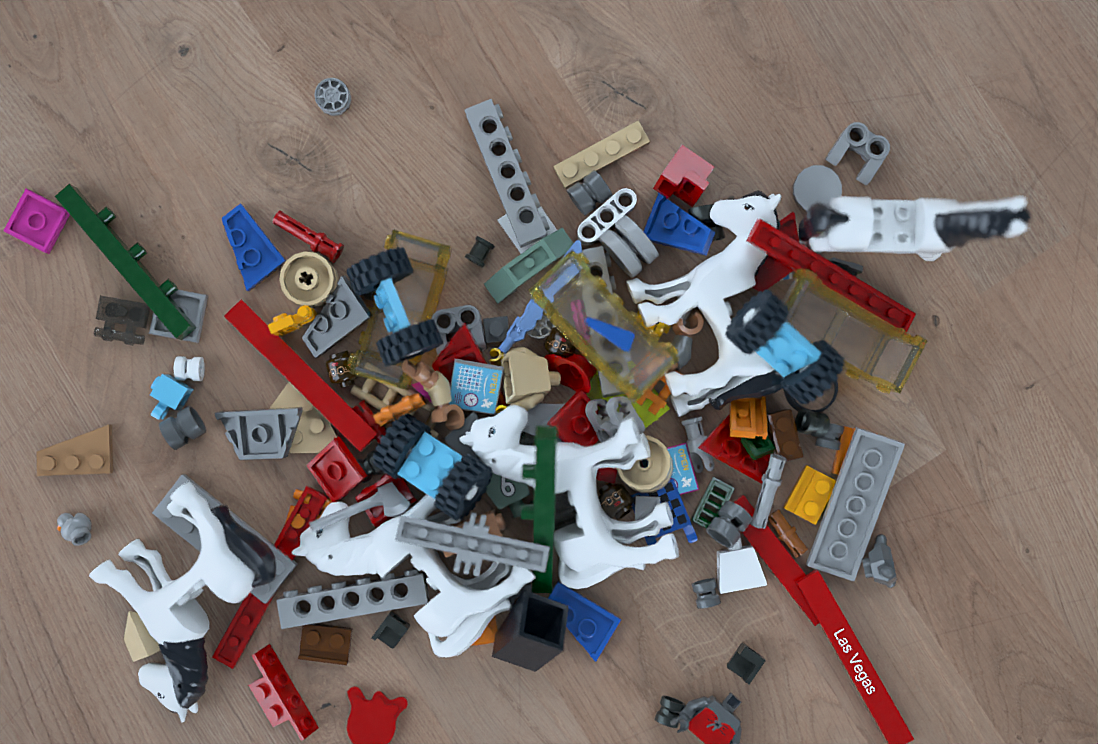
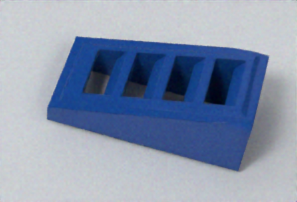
(616, 335)

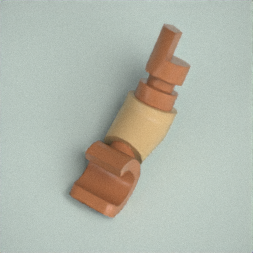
(439, 392)

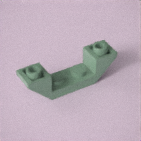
(528, 264)

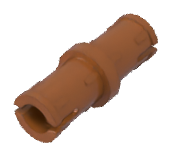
(787, 533)

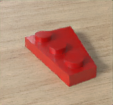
(732, 452)

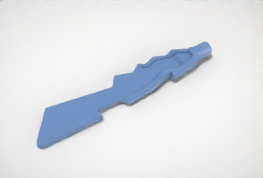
(530, 316)

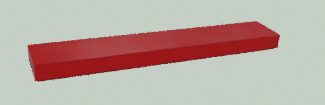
(777, 559)

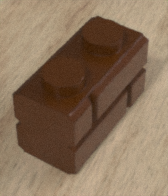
(784, 434)

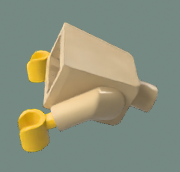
(524, 377)

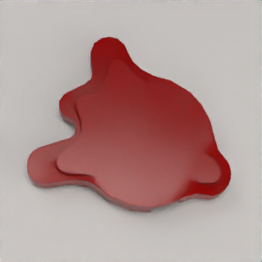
(373, 719)

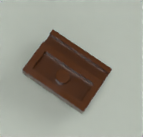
(325, 644)

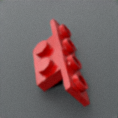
(279, 696)

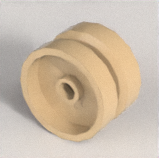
(297, 271)
(655, 475)

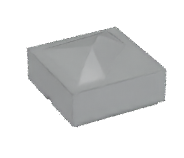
(645, 505)

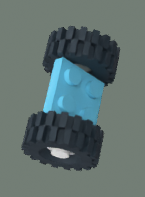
(379, 275)
(804, 366)
(433, 467)

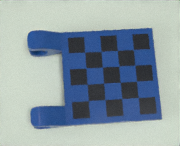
(670, 494)

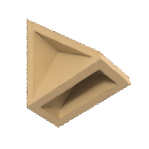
(138, 639)

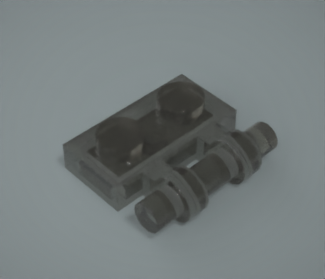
(123, 312)

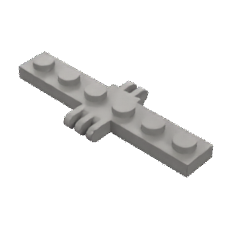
(472, 544)

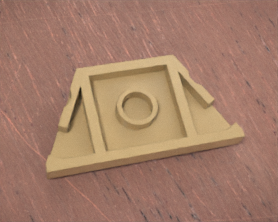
(313, 430)

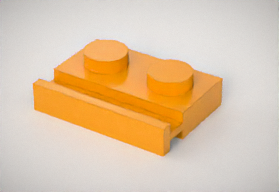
(810, 494)

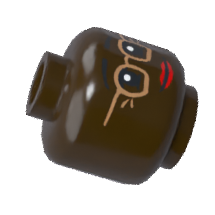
(558, 344)
(338, 370)
(615, 500)

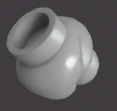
(75, 528)

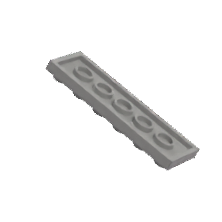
(855, 504)
(192, 535)

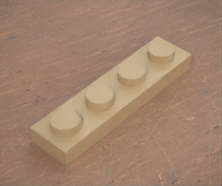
(601, 154)

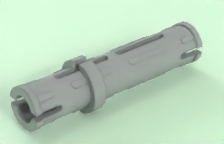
(771, 481)

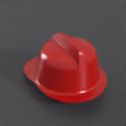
(574, 371)

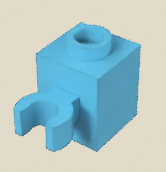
(170, 394)

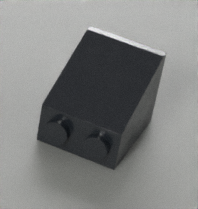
(531, 632)

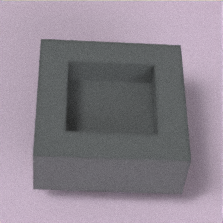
(496, 329)

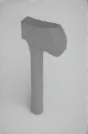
(387, 495)

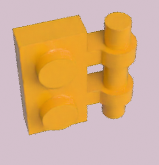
(285, 324)

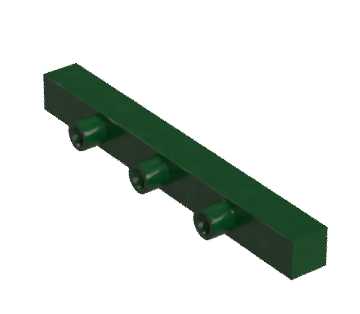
(126, 261)
(544, 500)

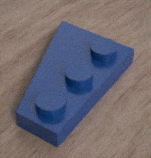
(677, 228)
(253, 249)
(586, 620)

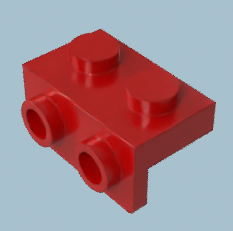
(376, 514)

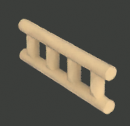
(364, 394)

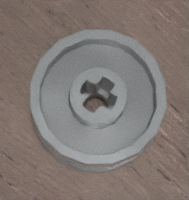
(631, 245)

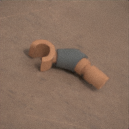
(682, 340)

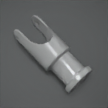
(695, 437)

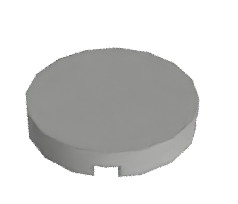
(816, 185)

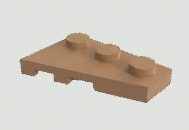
(79, 455)

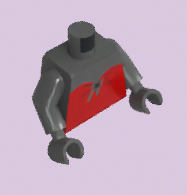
(711, 720)

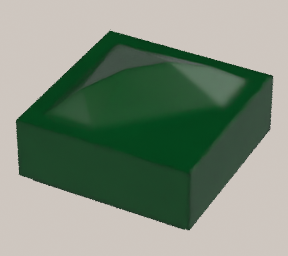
(758, 447)

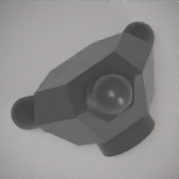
(880, 563)

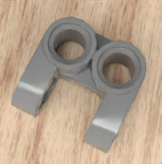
(866, 138)
(456, 321)
(608, 420)

